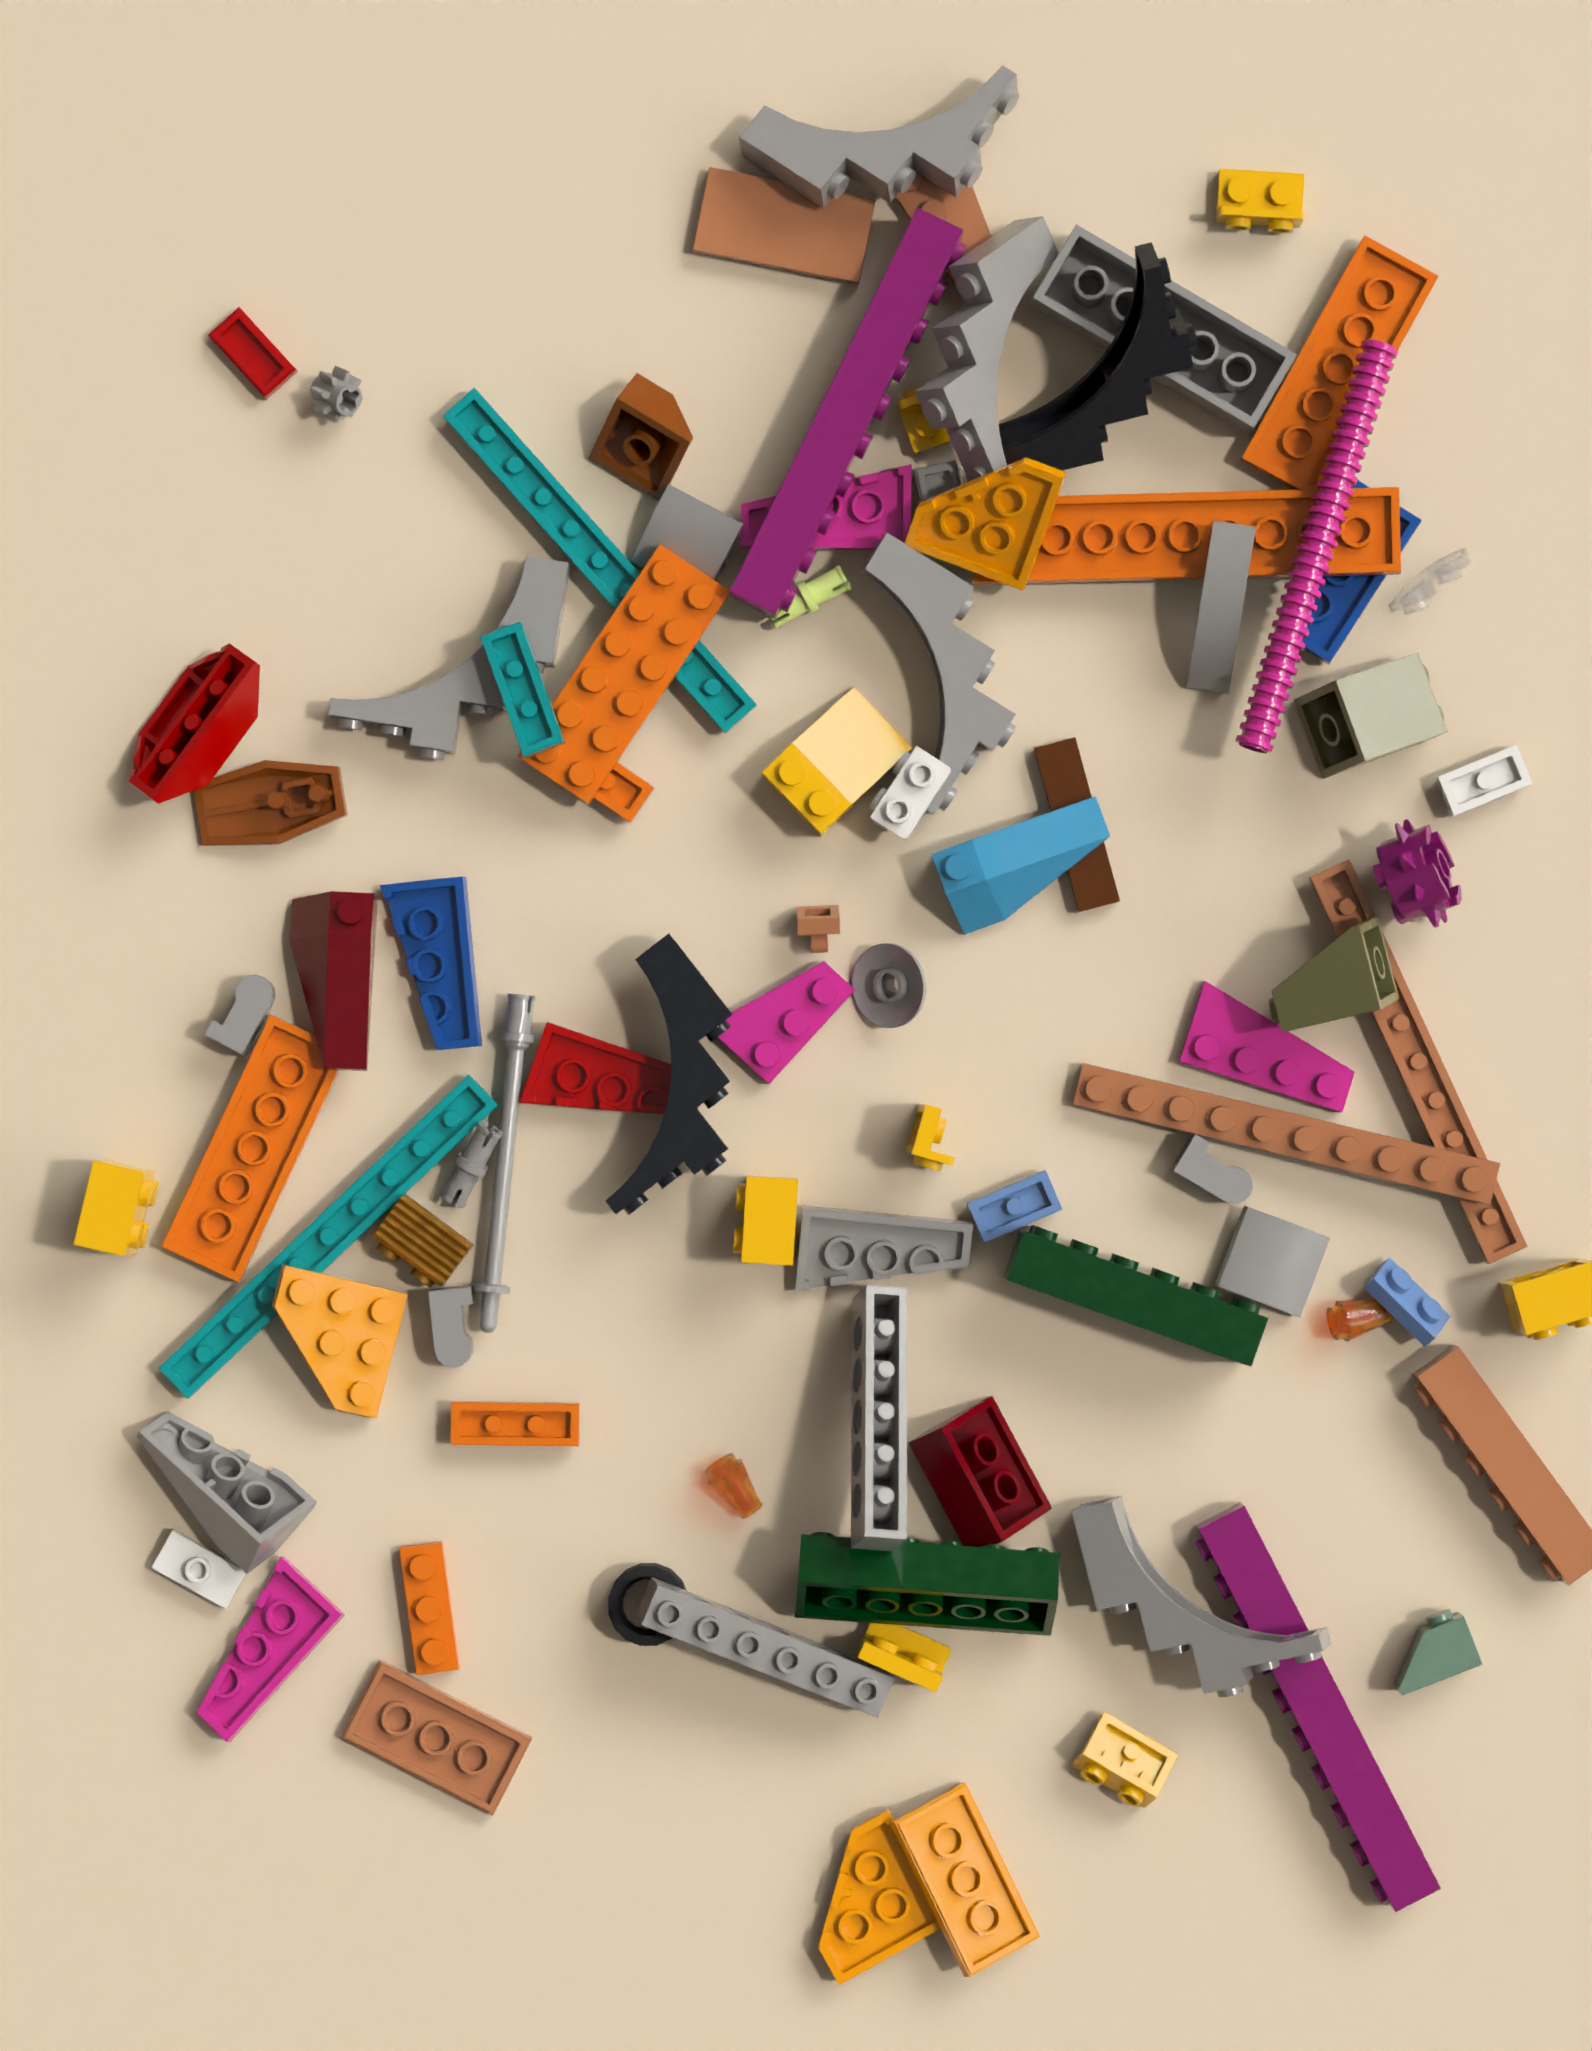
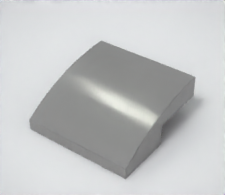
(690, 531)
(1272, 1261)

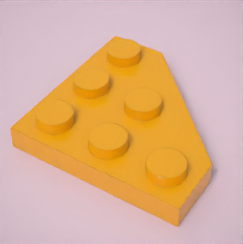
(990, 521)
(342, 1333)
(874, 1903)

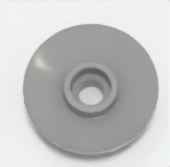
(875, 988)

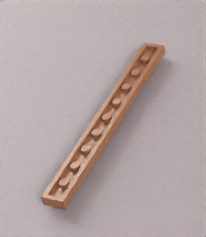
(1422, 1068)
(1286, 1133)

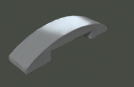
(1221, 606)

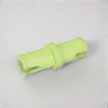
(813, 594)

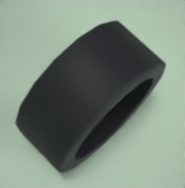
(621, 1624)

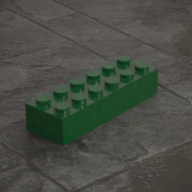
(1134, 1297)
(928, 1585)

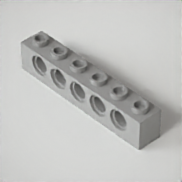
(879, 1418)
(764, 1647)

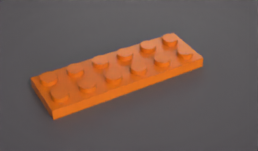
(1373, 301)
(628, 671)
(252, 1151)

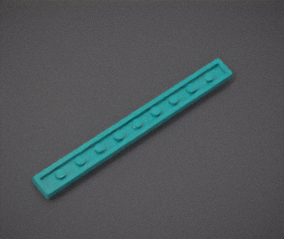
(584, 543)
(331, 1233)

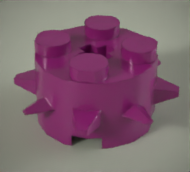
(1417, 874)

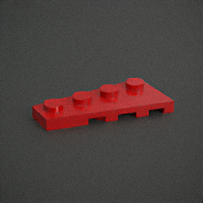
(595, 1075)

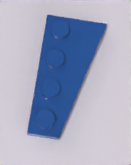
(1345, 600)
(439, 951)

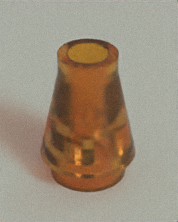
(1355, 1317)
(732, 1482)

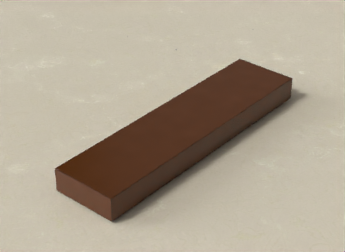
(1066, 785)

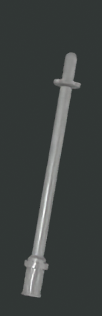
(516, 1040)

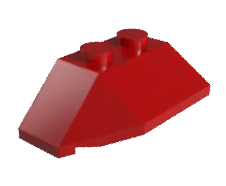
(197, 725)

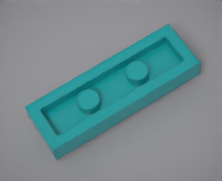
(522, 690)

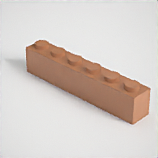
(1508, 1462)

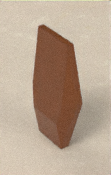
(269, 803)

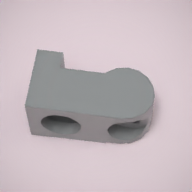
(252, 1004)
(1223, 1182)
(451, 1341)

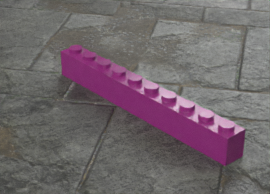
(846, 414)
(1320, 1713)

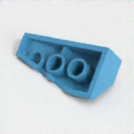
(1007, 868)

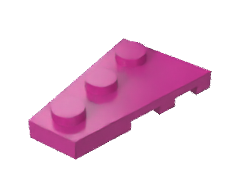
(782, 1021)

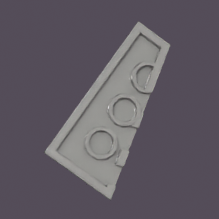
(866, 1245)

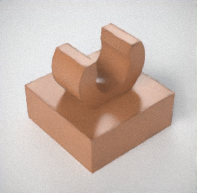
(817, 923)

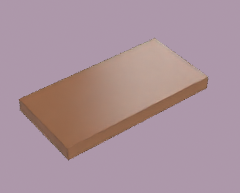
(781, 229)
(436, 1737)

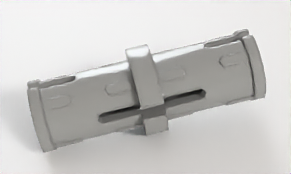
(471, 1164)

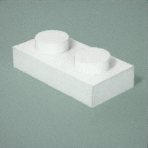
(1484, 780)

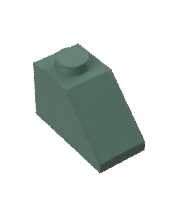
(1437, 1652)

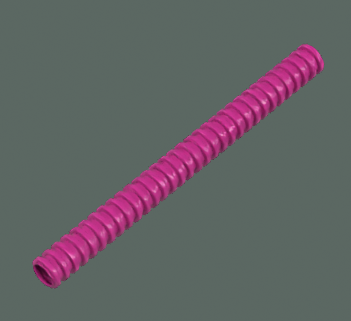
(1317, 545)

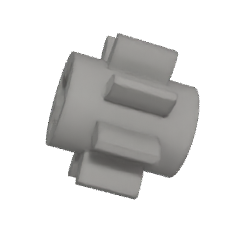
(336, 394)

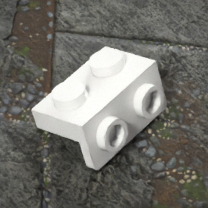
(910, 793)

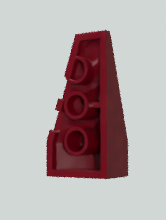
(335, 964)

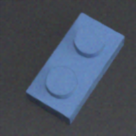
(1014, 1206)
(1407, 1301)

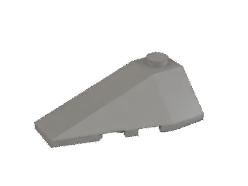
(233, 1499)

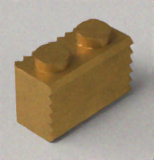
(421, 1241)

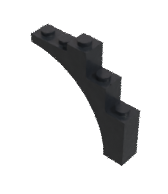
(1115, 389)
(684, 1134)

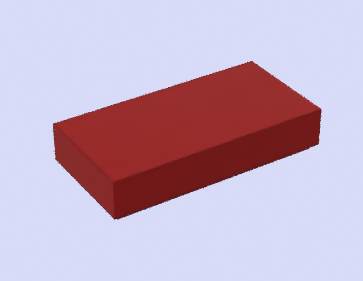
(252, 353)

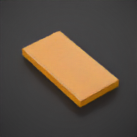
(964, 1879)

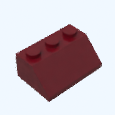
(980, 1475)

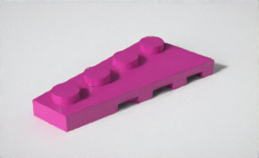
(870, 508)
(1252, 1049)
(278, 1637)

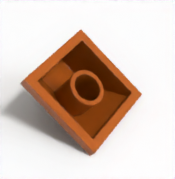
(643, 437)

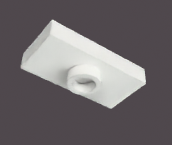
(199, 1569)

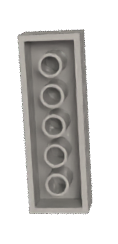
(1234, 364)

